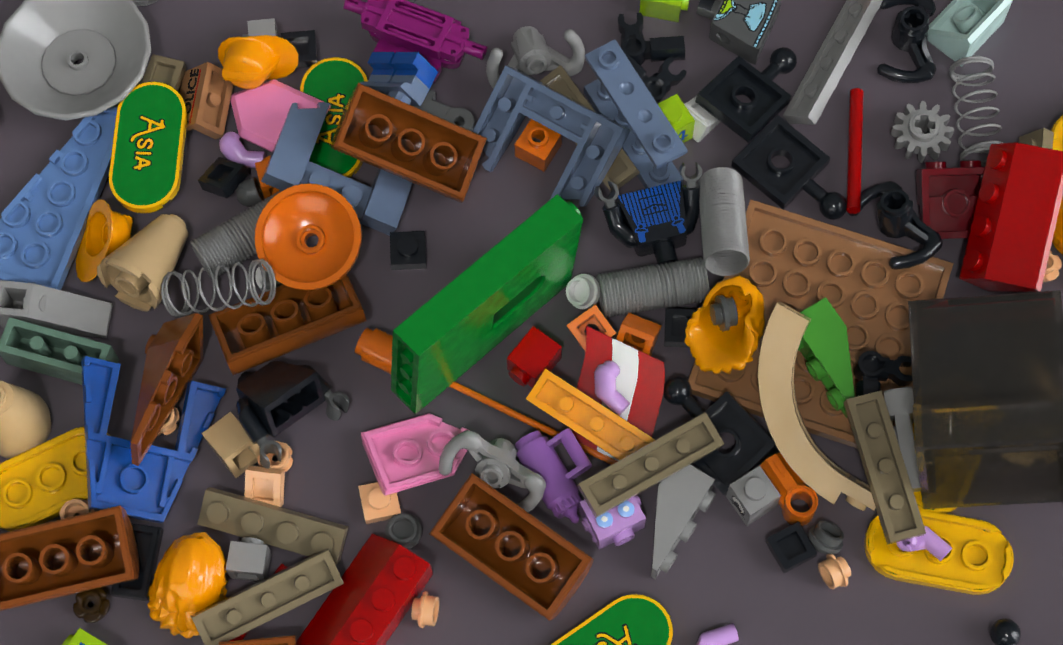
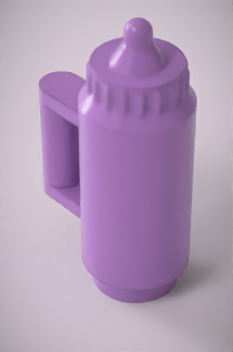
(539, 456)

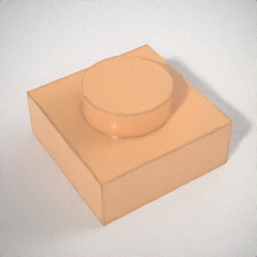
(265, 485)
(376, 505)

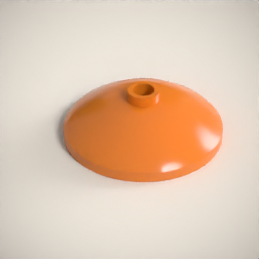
(296, 216)

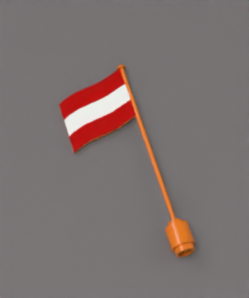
(639, 381)

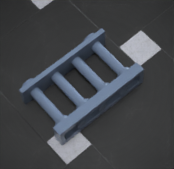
(626, 100)

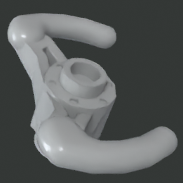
(535, 56)
(495, 465)

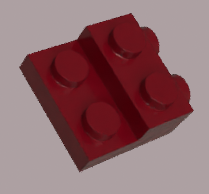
(949, 196)

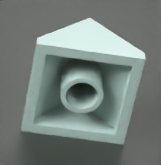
(966, 26)

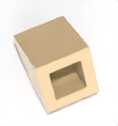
(232, 444)

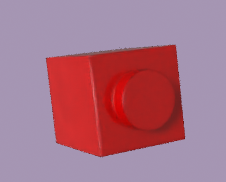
(532, 357)

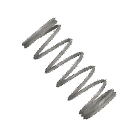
(982, 147)
(250, 285)

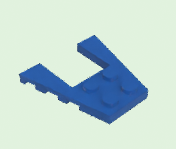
(111, 477)

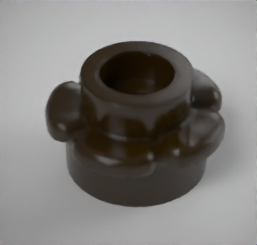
(95, 613)

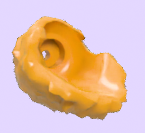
(733, 348)
(187, 582)

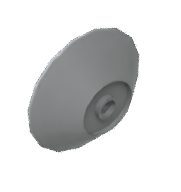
(50, 35)

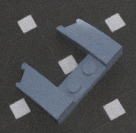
(596, 135)
(290, 166)

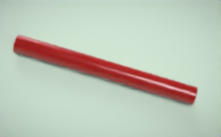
(855, 151)

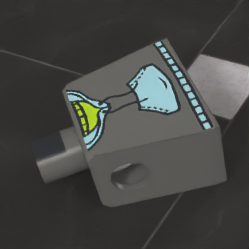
(741, 24)

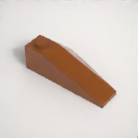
(168, 368)

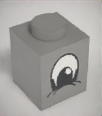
(753, 496)

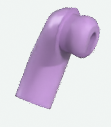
(235, 151)
(605, 387)
(929, 542)
(719, 636)

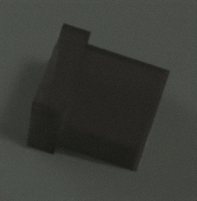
(988, 399)

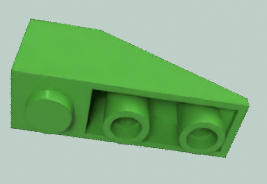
(828, 353)

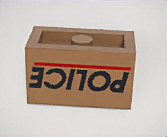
(206, 99)

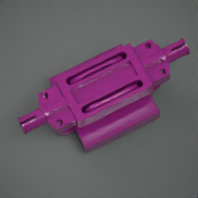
(413, 28)

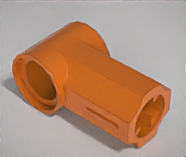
(790, 489)

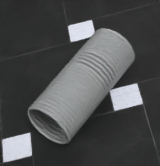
(723, 222)
(219, 248)
(648, 290)

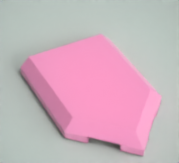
(263, 111)
(409, 452)

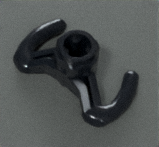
(909, 35)
(898, 220)

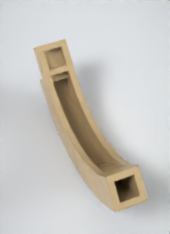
(783, 417)

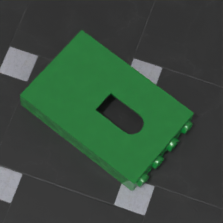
(484, 304)

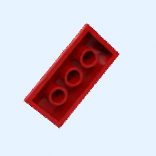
(1014, 218)
(373, 598)

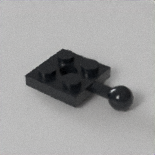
(744, 79)
(785, 184)
(727, 416)

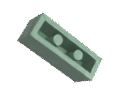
(50, 350)

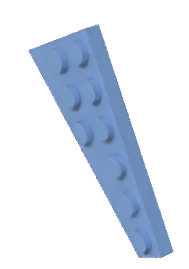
(51, 212)

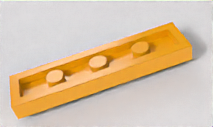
(586, 416)

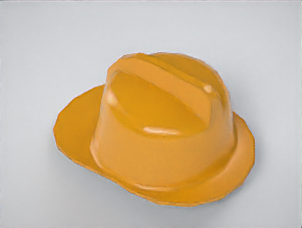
(255, 59)
(103, 234)

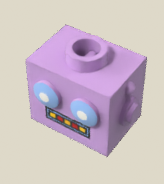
(615, 525)

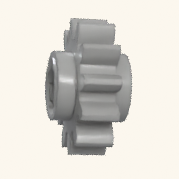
(910, 127)

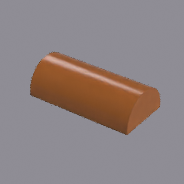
(408, 142)
(286, 324)
(512, 547)
(67, 557)

